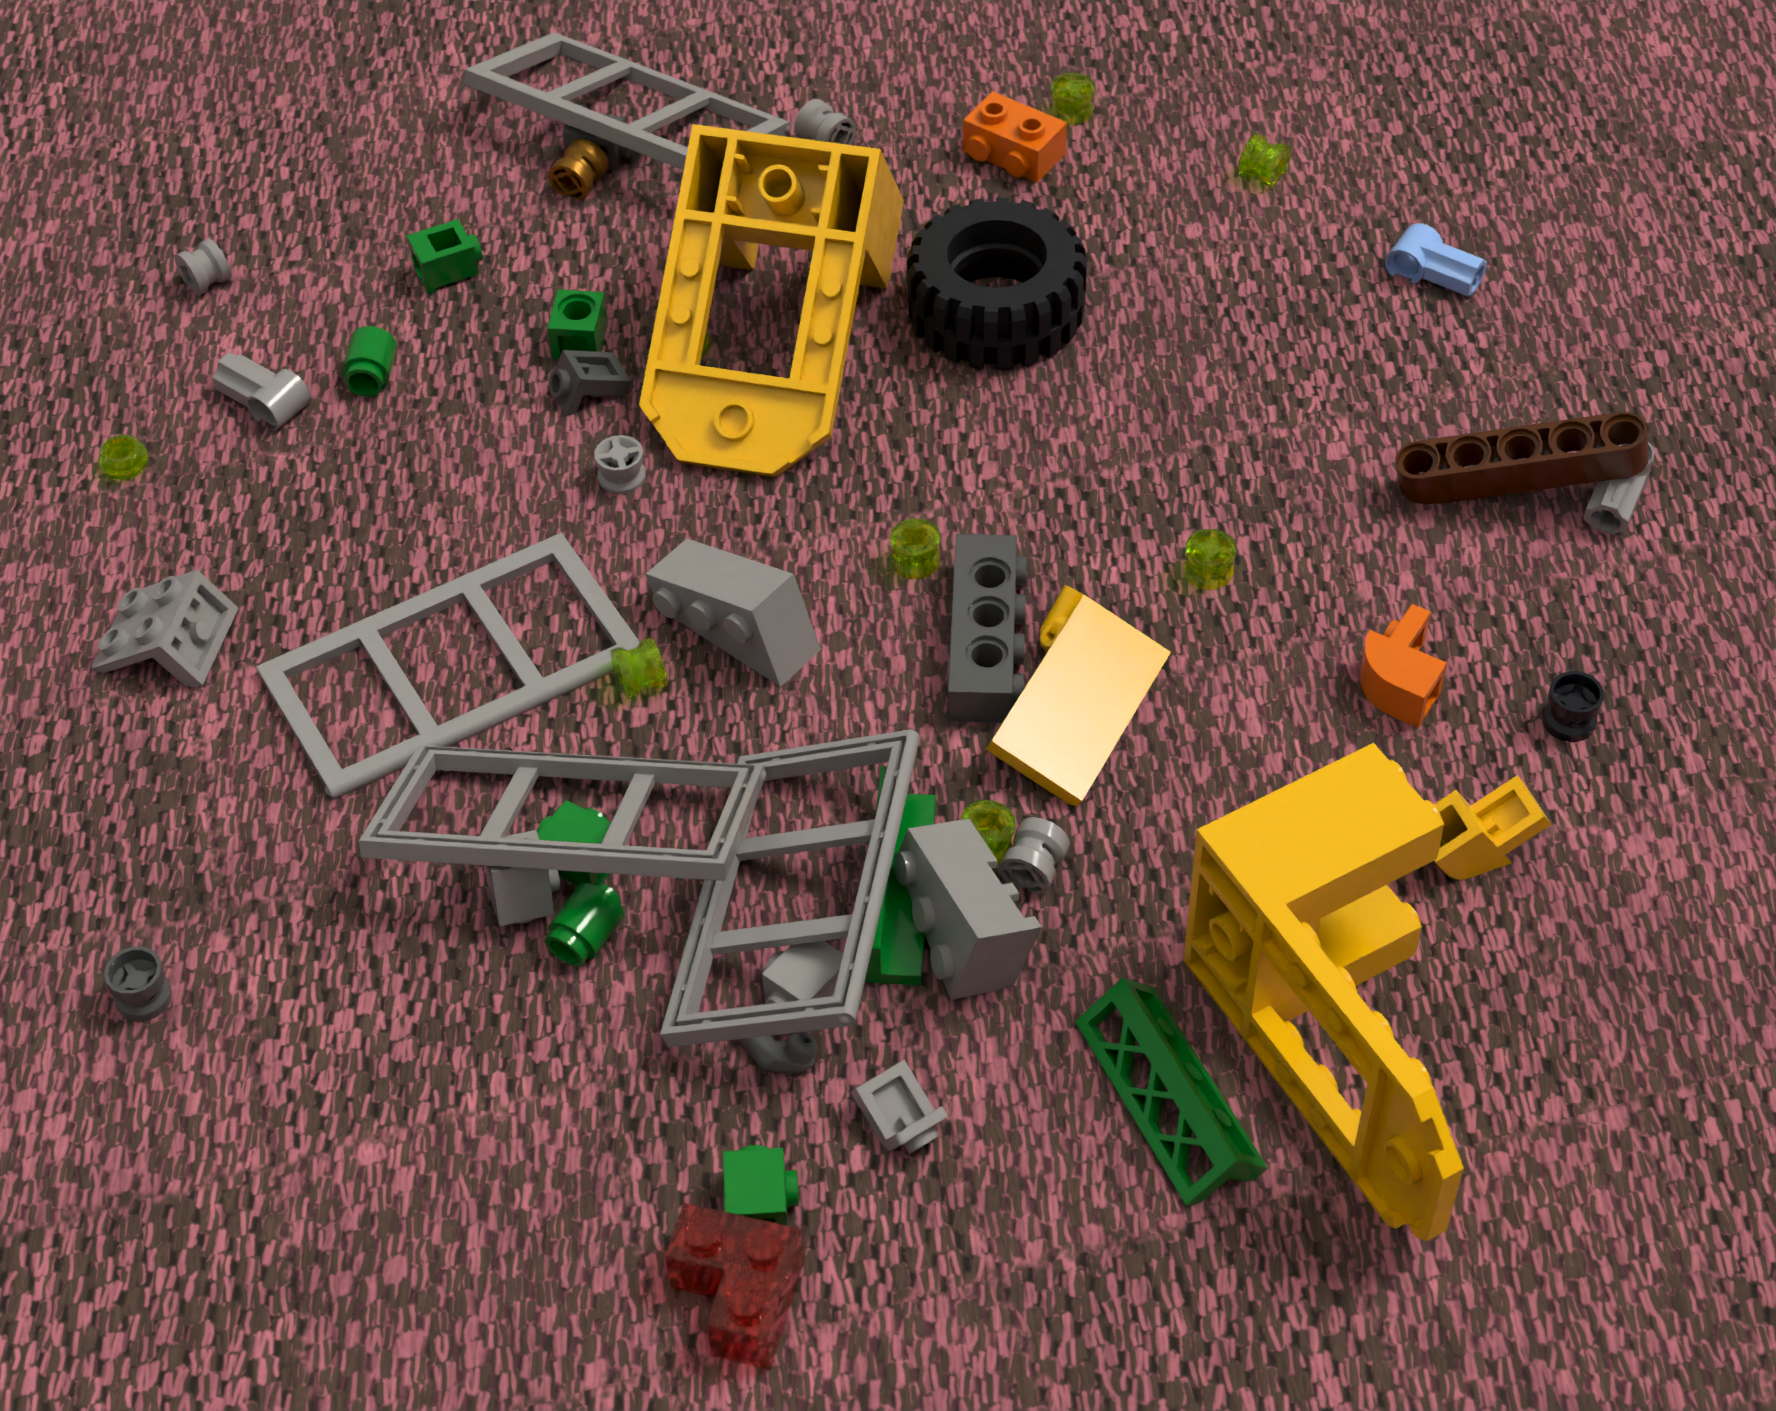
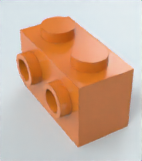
(1014, 137)

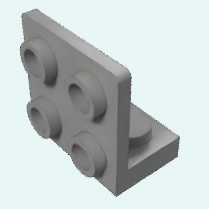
(172, 621)

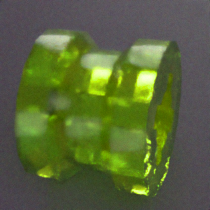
(1072, 98)
(1264, 160)
(915, 548)
(1200, 551)
(639, 667)
(996, 822)

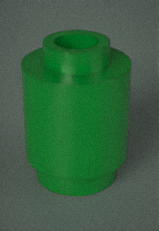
(369, 360)
(584, 923)

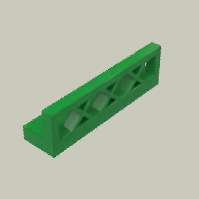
(897, 943)
(1187, 1084)

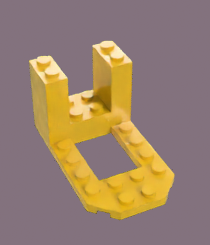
(780, 193)
(1288, 923)

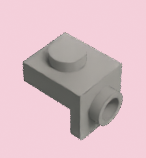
(898, 1109)

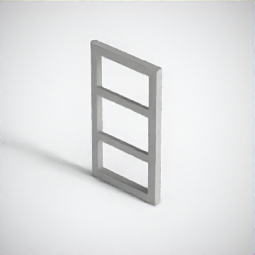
(493, 74)
(472, 589)
(613, 856)
(682, 1020)

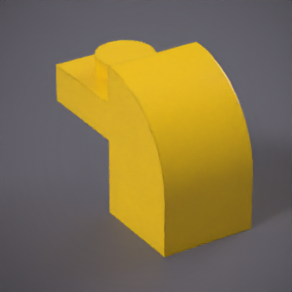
(1483, 833)

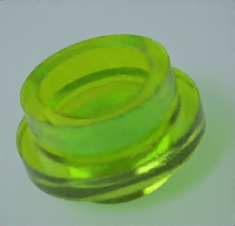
(123, 457)

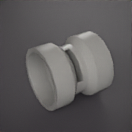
(820, 123)
(1036, 852)

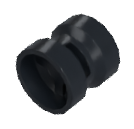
(1573, 706)

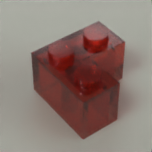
(749, 1272)

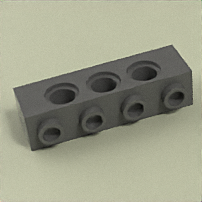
(984, 627)

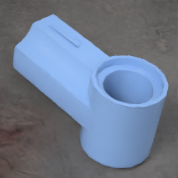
(1424, 255)

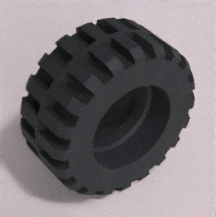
(993, 322)

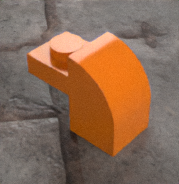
(1397, 673)

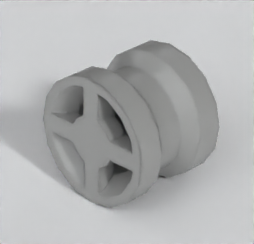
(203, 266)
(625, 454)

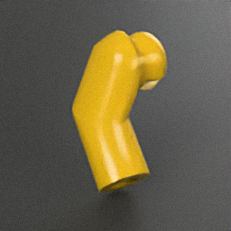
(1058, 616)

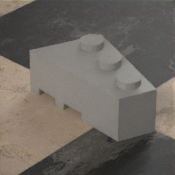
(963, 908)

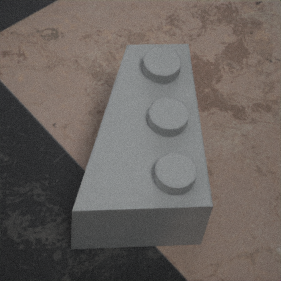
(737, 606)

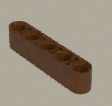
(1541, 443)

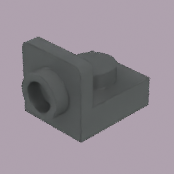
(586, 374)

